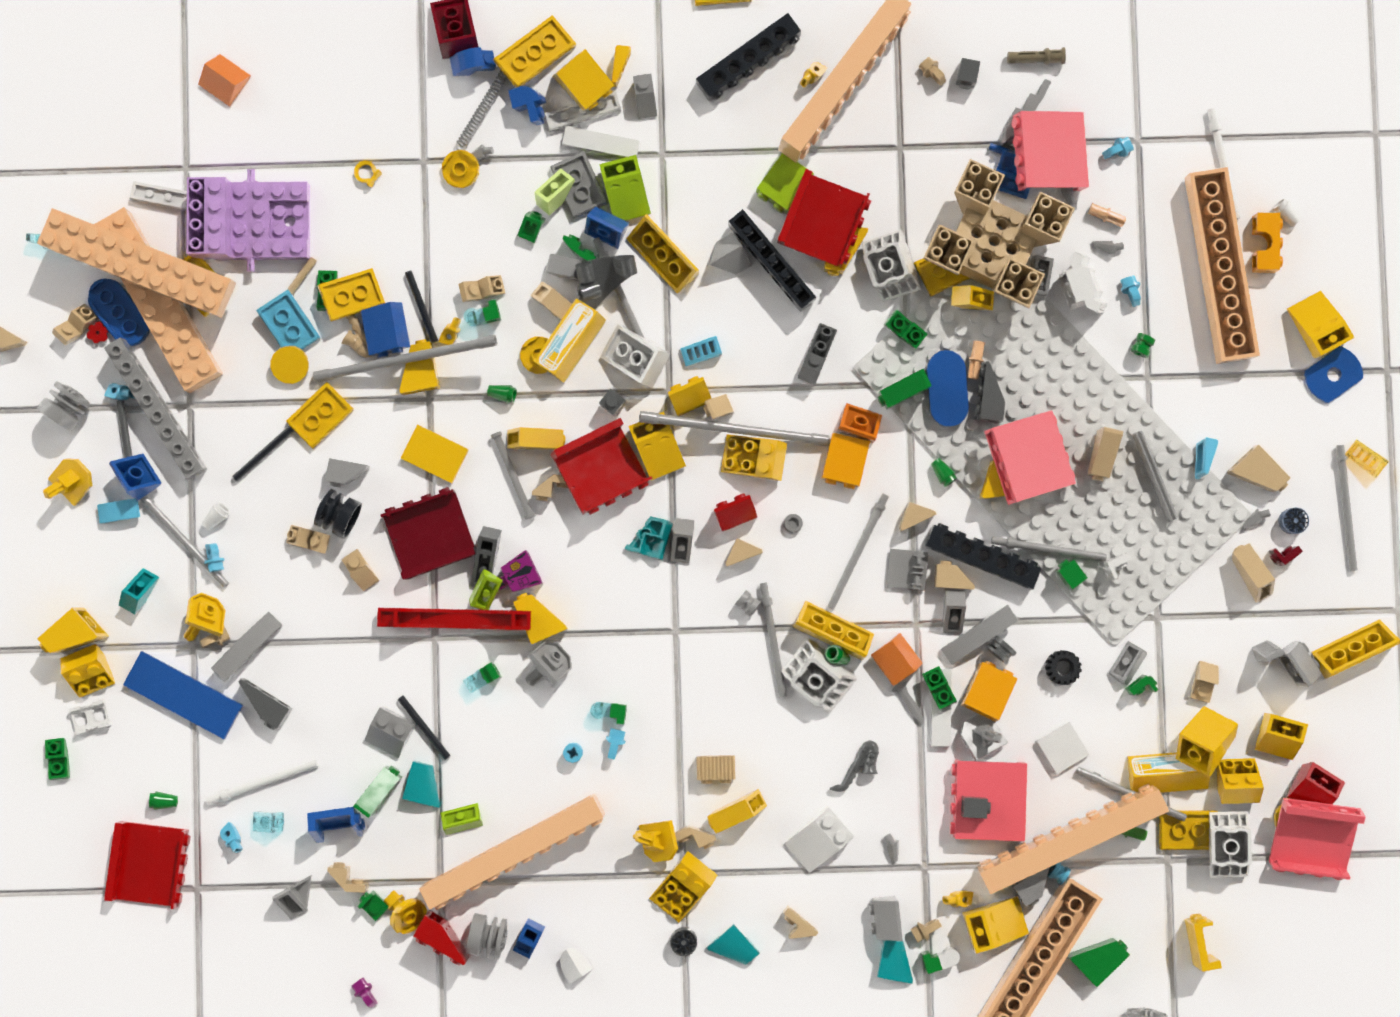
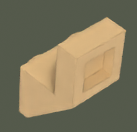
(481, 289)
(551, 300)
(76, 325)
(718, 407)
(545, 490)
(307, 539)
(702, 838)
(342, 876)

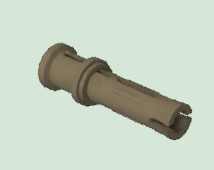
(1046, 56)

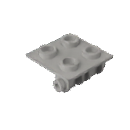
(907, 569)

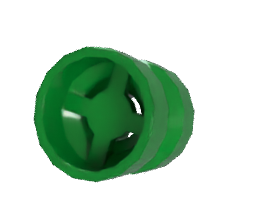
(1143, 345)

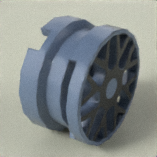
(1293, 520)

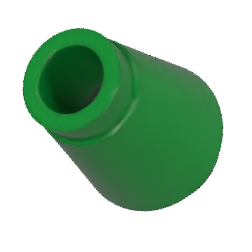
(504, 393)
(943, 472)
(837, 655)
(162, 800)

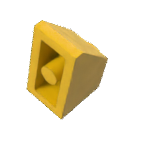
(972, 297)

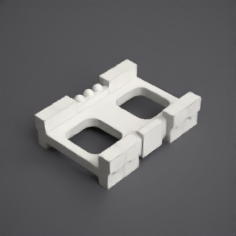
(91, 721)

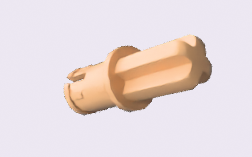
(1106, 215)
(975, 360)

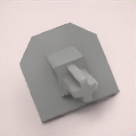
(550, 661)
(982, 736)

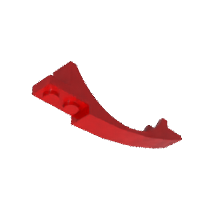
(454, 618)

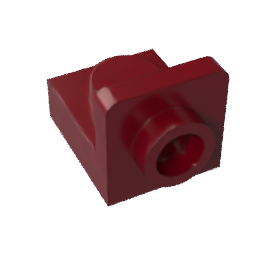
(1289, 554)

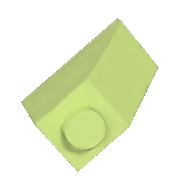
(554, 191)

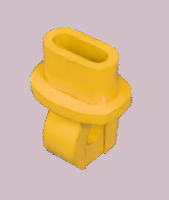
(811, 76)
(452, 329)
(955, 898)
(393, 900)

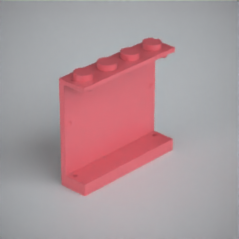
(1050, 150)
(1030, 457)
(1005, 789)
(1314, 838)

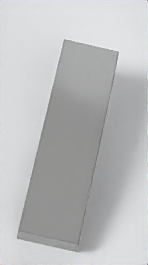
(1031, 104)
(979, 634)
(246, 646)

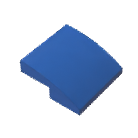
(1007, 167)

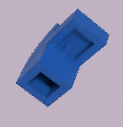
(472, 60)
(528, 98)
(528, 938)

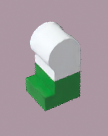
(947, 958)

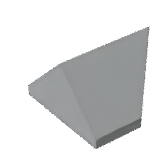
(730, 255)
(294, 899)

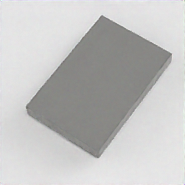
(586, 190)

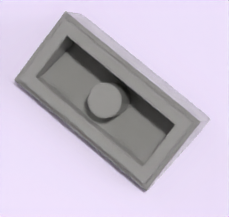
(1128, 663)

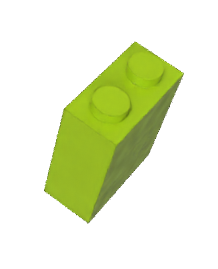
(781, 183)

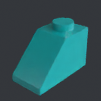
(138, 591)

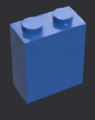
(385, 329)

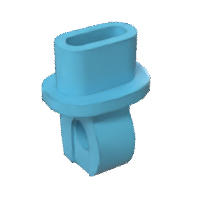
(1120, 148)
(1130, 286)
(122, 392)
(214, 562)
(616, 738)
(234, 839)

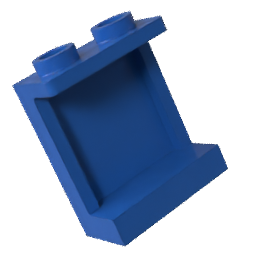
(332, 820)

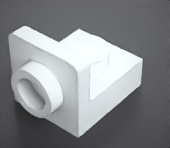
(1119, 562)

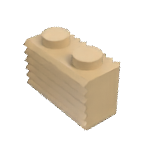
(716, 768)

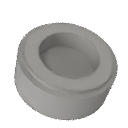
(793, 523)

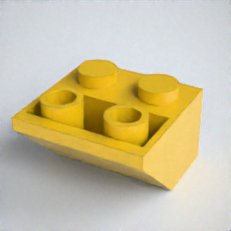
(689, 396)
(87, 670)
(1280, 736)
(1239, 781)

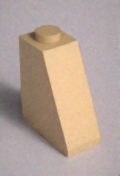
(1104, 453)
(1260, 470)
(1253, 572)

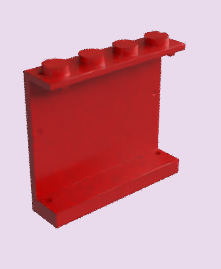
(823, 220)
(600, 467)
(147, 864)

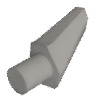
(482, 151)
(1108, 246)
(1256, 518)
(892, 847)

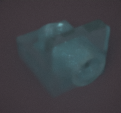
(268, 821)

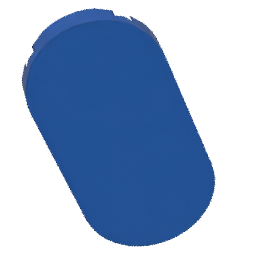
(117, 311)
(949, 388)

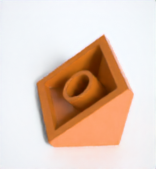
(223, 79)
(860, 423)
(896, 659)

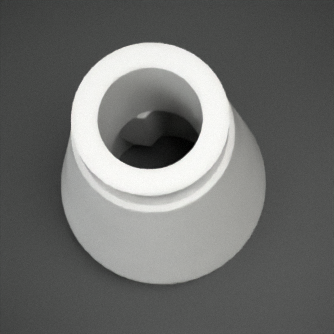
(1287, 212)
(215, 516)

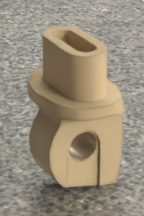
(931, 69)
(211, 639)
(922, 931)

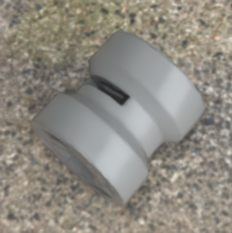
(751, 605)

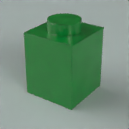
(1071, 573)

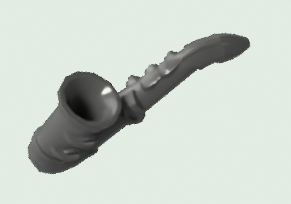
(866, 758)

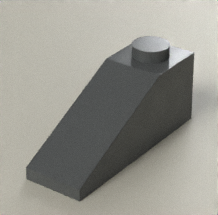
(486, 552)
(267, 706)

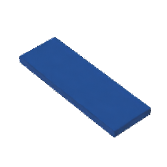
(183, 695)

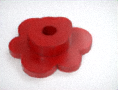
(94, 329)

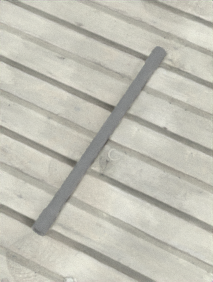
(479, 343)
(655, 418)

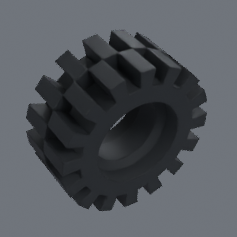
(1074, 670)

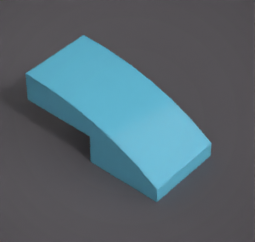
(118, 511)

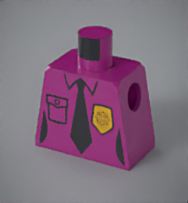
(520, 573)

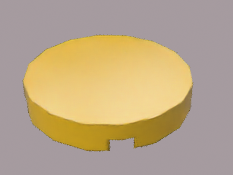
(460, 168)
(529, 352)
(289, 364)
(408, 916)

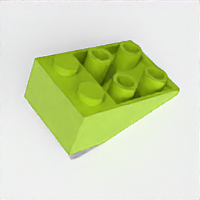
(625, 188)

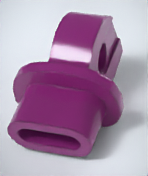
(362, 990)

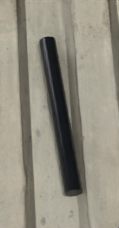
(421, 306)
(263, 453)
(424, 728)

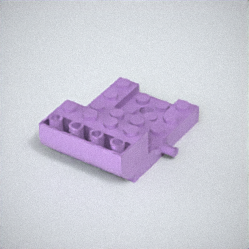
(247, 219)

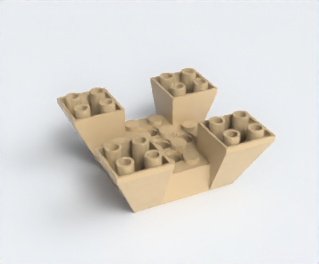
(1004, 272)

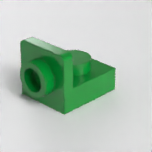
(531, 226)
(1138, 685)
(373, 905)

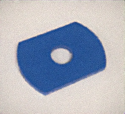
(1350, 374)

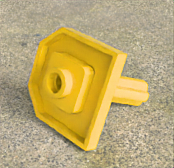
(70, 479)
(204, 614)
(657, 840)

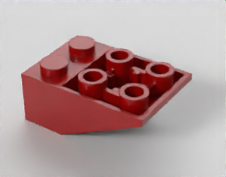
(438, 934)

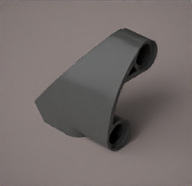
(601, 276)

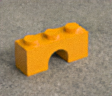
(1269, 227)

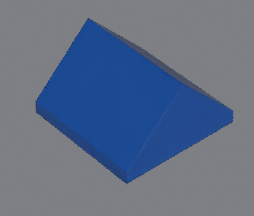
(606, 227)
(135, 475)

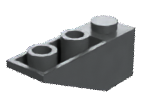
(817, 354)
(991, 399)

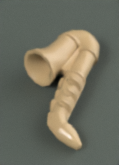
(357, 341)

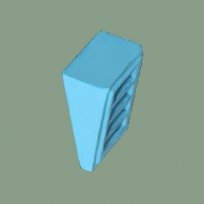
(710, 355)
(1204, 456)

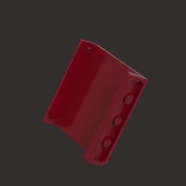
(429, 533)

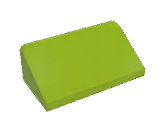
(485, 590)
(461, 819)

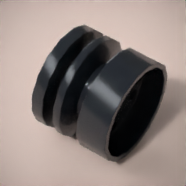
(333, 511)

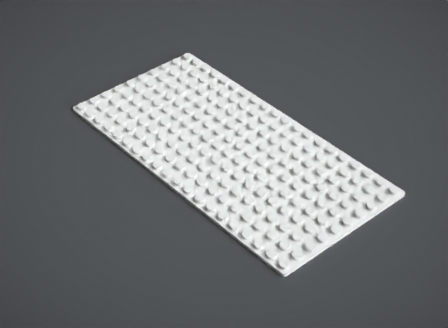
(1048, 367)

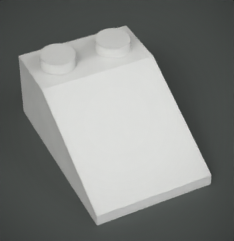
(635, 355)
(819, 839)

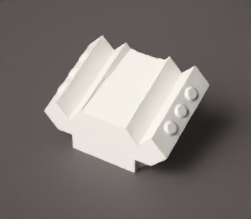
(891, 265)
(1081, 285)
(816, 677)
(1229, 844)

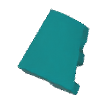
(652, 538)
(422, 785)
(734, 946)
(894, 962)

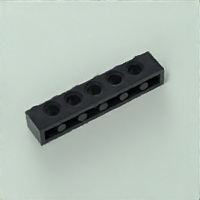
(784, 26)
(771, 260)
(1030, 569)

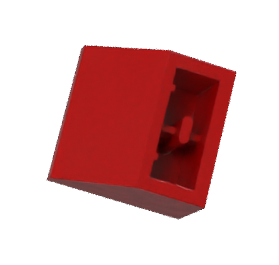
(736, 512)
(1315, 785)

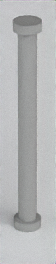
(513, 475)

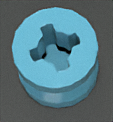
(575, 753)
(1059, 873)

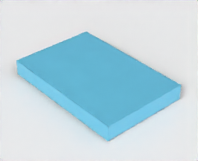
(288, 321)

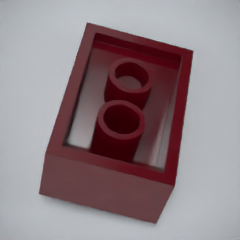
(453, 26)

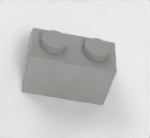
(1300, 664)
(389, 731)
(886, 918)

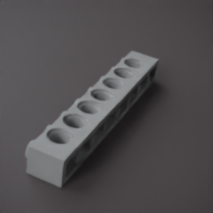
(155, 408)

